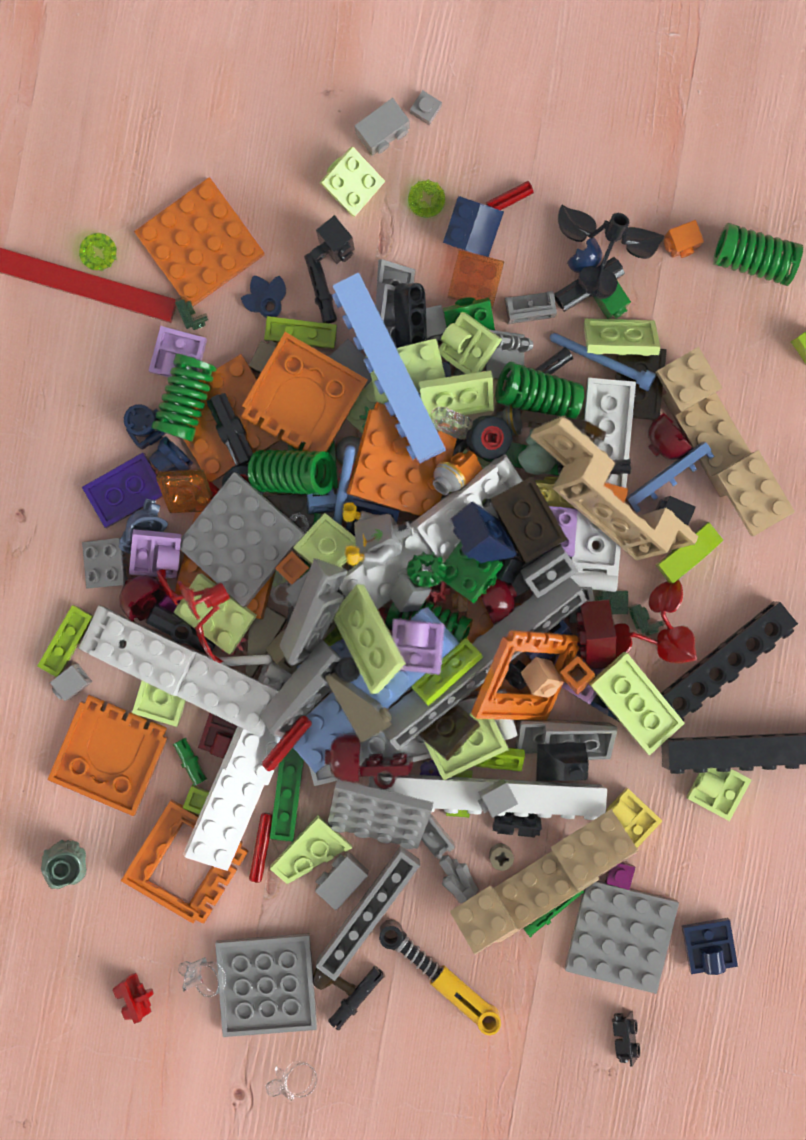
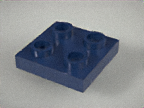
(710, 946)

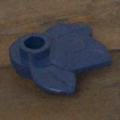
(263, 294)

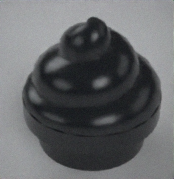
(347, 669)

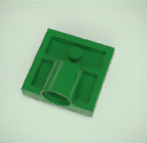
(477, 309)
(469, 575)

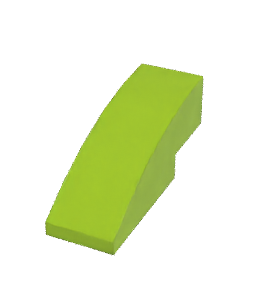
(685, 558)

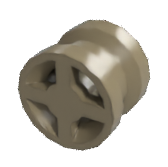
(501, 851)

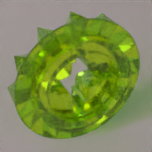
(421, 208)
(87, 252)

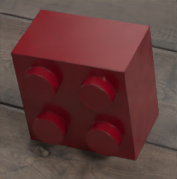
(596, 634)

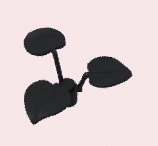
(639, 243)

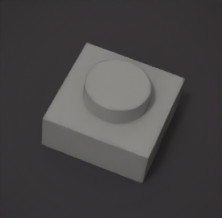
(426, 107)

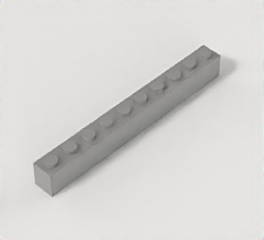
(539, 614)

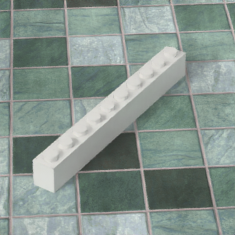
(532, 796)

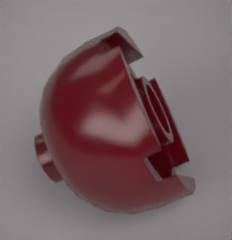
(667, 439)
(140, 596)
(499, 600)
(344, 757)

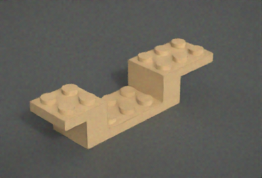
(734, 469)
(583, 487)
(544, 884)

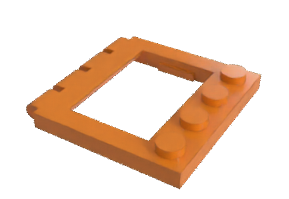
(522, 706)
(151, 854)

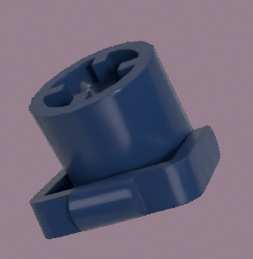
(138, 421)
(170, 457)

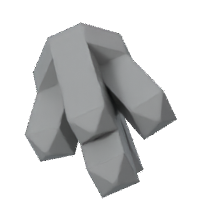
(458, 879)

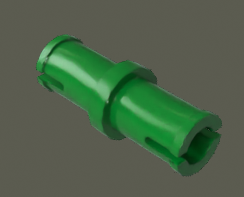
(189, 761)

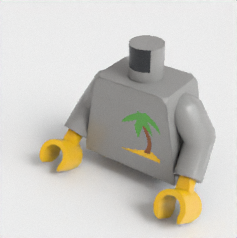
(376, 537)

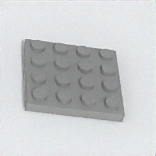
(240, 539)
(378, 814)
(621, 936)
(267, 985)

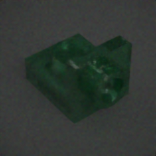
(186, 311)
(618, 600)
(640, 616)

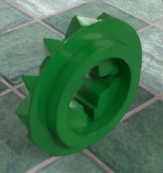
(426, 578)

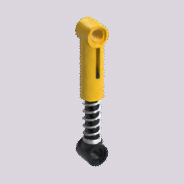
(443, 979)

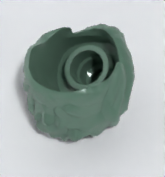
(536, 458)
(63, 864)

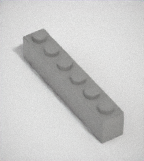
(367, 913)

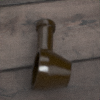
(322, 981)

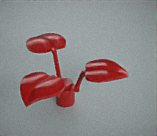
(210, 596)
(673, 644)

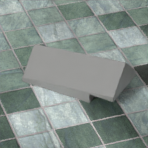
(387, 279)
(313, 611)
(302, 690)
(597, 736)

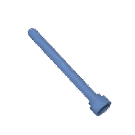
(643, 378)
(344, 483)

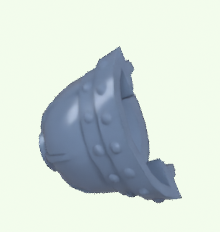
(142, 520)

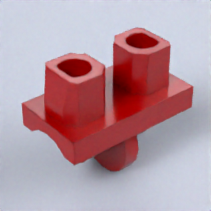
(135, 996)

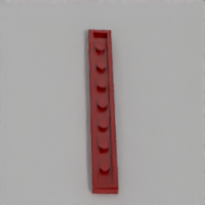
(87, 285)

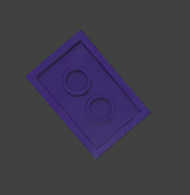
(123, 490)

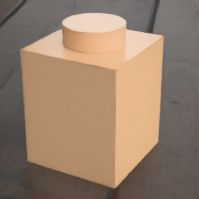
(542, 677)

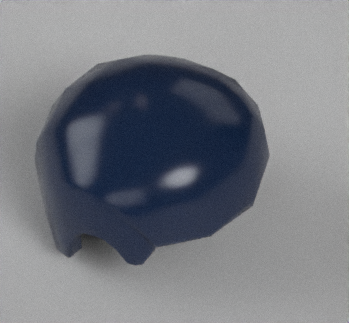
(589, 257)

